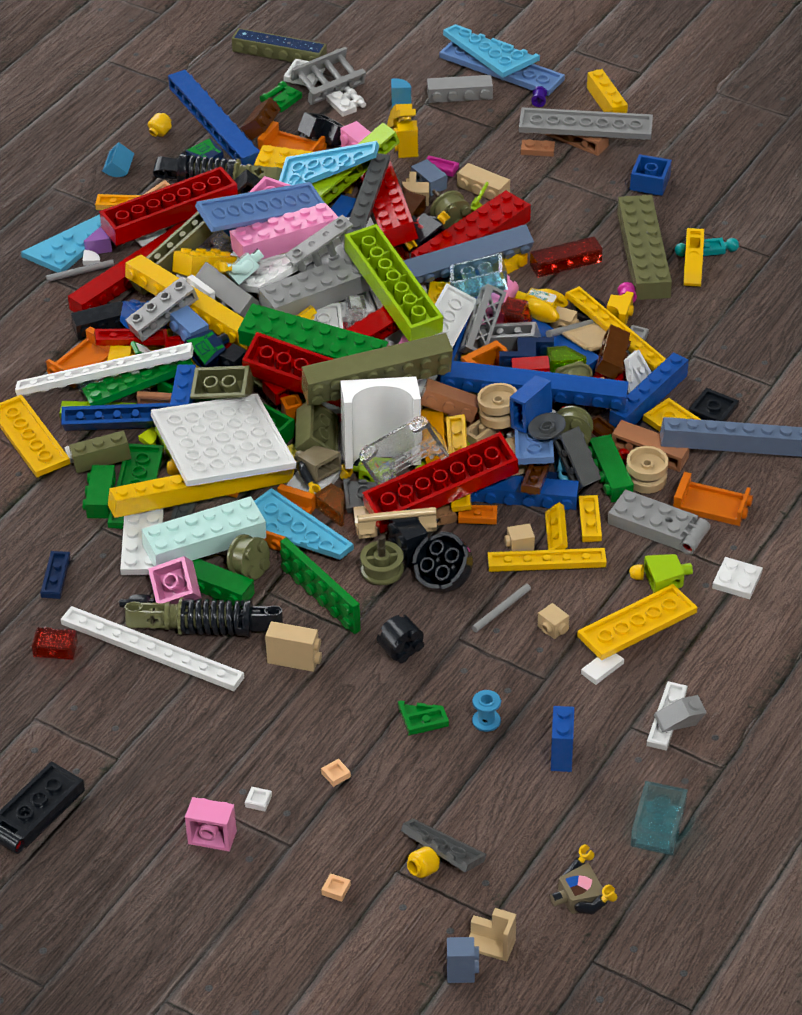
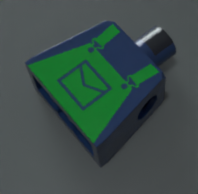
(206, 148)
(207, 347)

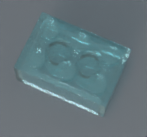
(476, 273)
(659, 818)

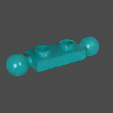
(711, 247)

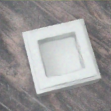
(258, 799)

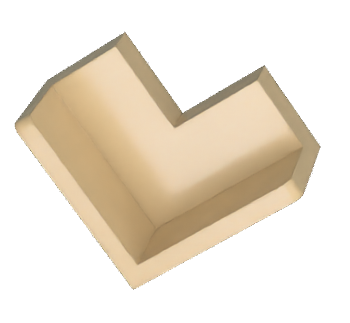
(495, 936)

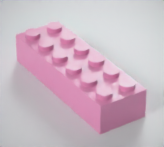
(281, 233)

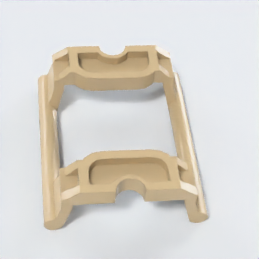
(366, 523)

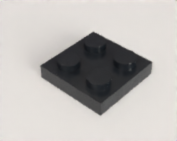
(713, 406)

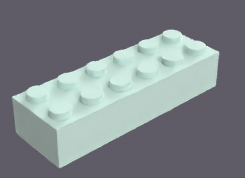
(203, 532)

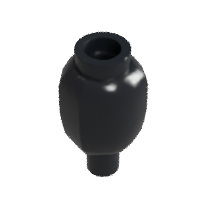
(141, 598)

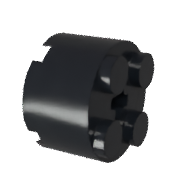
(400, 638)

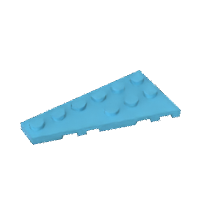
(493, 53)
(322, 164)
(64, 248)
(300, 527)

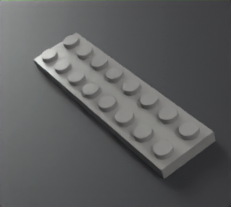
(586, 123)

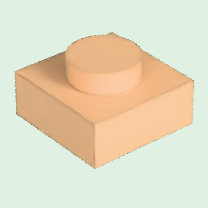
(335, 772)
(336, 887)

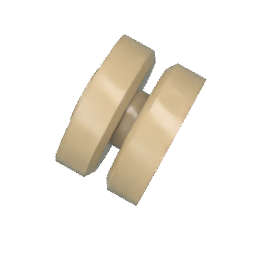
(495, 405)
(647, 469)

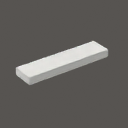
(656, 737)

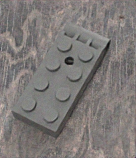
(658, 522)

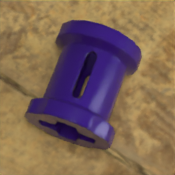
(539, 95)

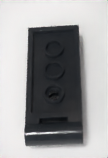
(38, 806)

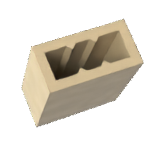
(293, 646)

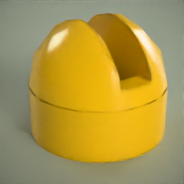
(171, 468)
(637, 572)

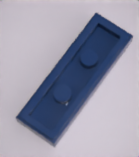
(55, 574)

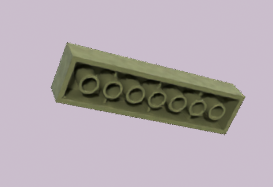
(644, 247)
(409, 359)

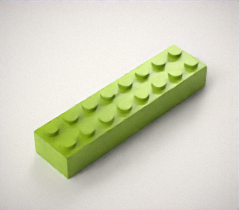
(393, 283)

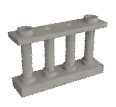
(319, 93)
(317, 241)

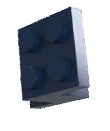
(526, 348)

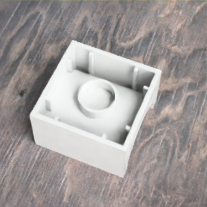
(375, 409)

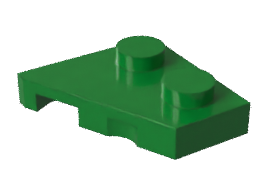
(422, 717)

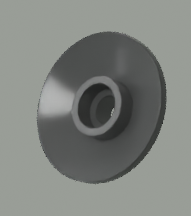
(547, 426)

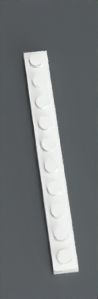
(108, 368)
(152, 648)

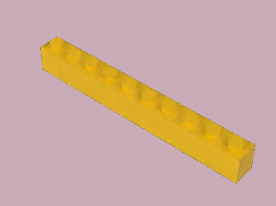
(156, 279)
(173, 491)

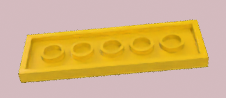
(31, 437)
(636, 621)

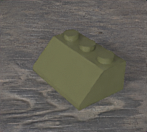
(222, 382)
(316, 427)
(100, 451)

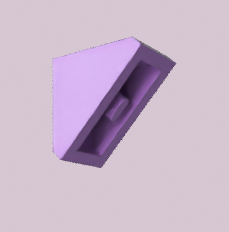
(98, 242)

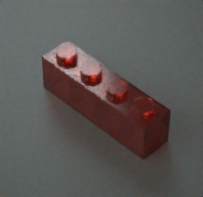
(566, 256)

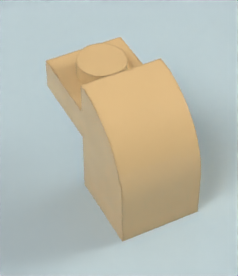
(416, 187)

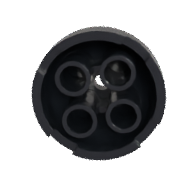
(443, 562)

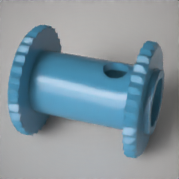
(486, 703)

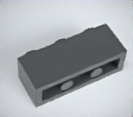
(576, 457)

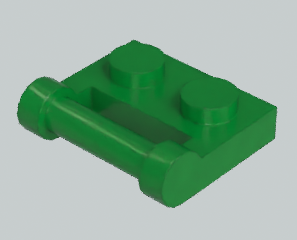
(286, 98)

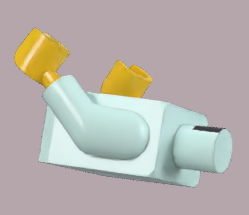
(241, 268)

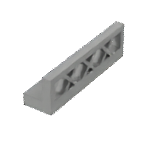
(478, 315)

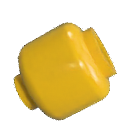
(159, 124)
(423, 862)

